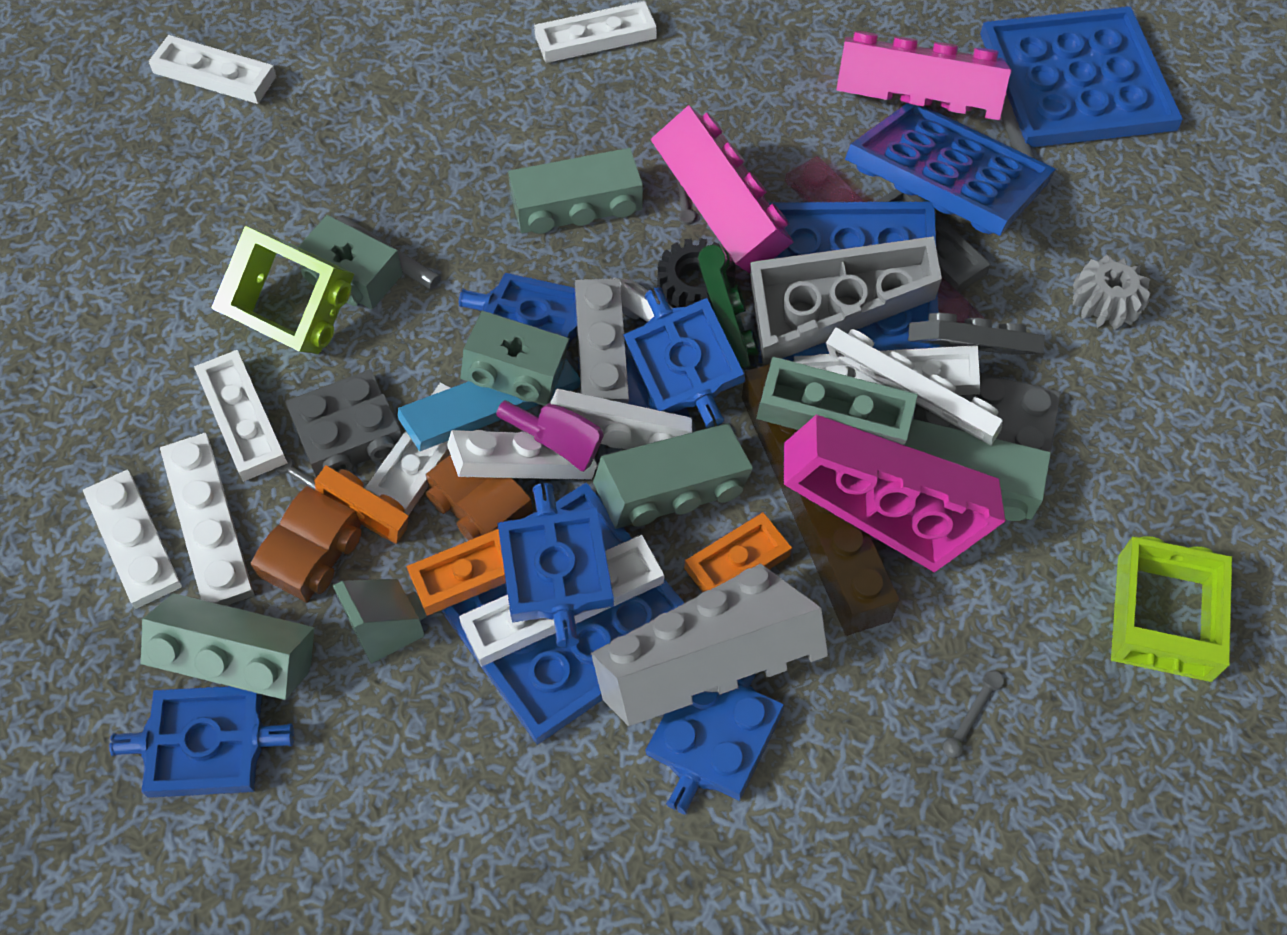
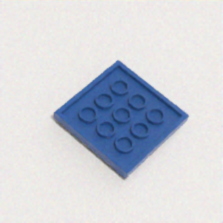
(1082, 77)
(951, 167)
(845, 225)
(553, 683)

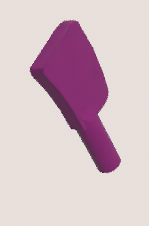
(559, 430)

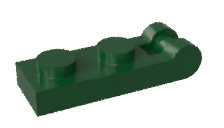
(727, 304)

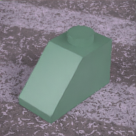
(381, 615)

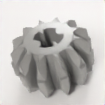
(1111, 292)

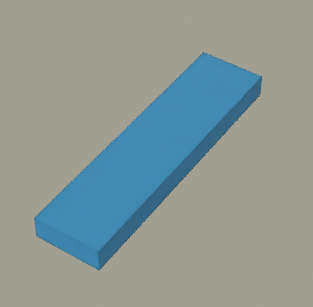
(464, 409)

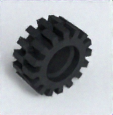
(678, 262)

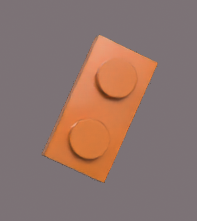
(379, 514)
(739, 550)
(458, 572)

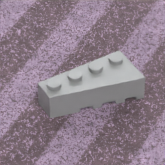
(810, 294)
(708, 645)

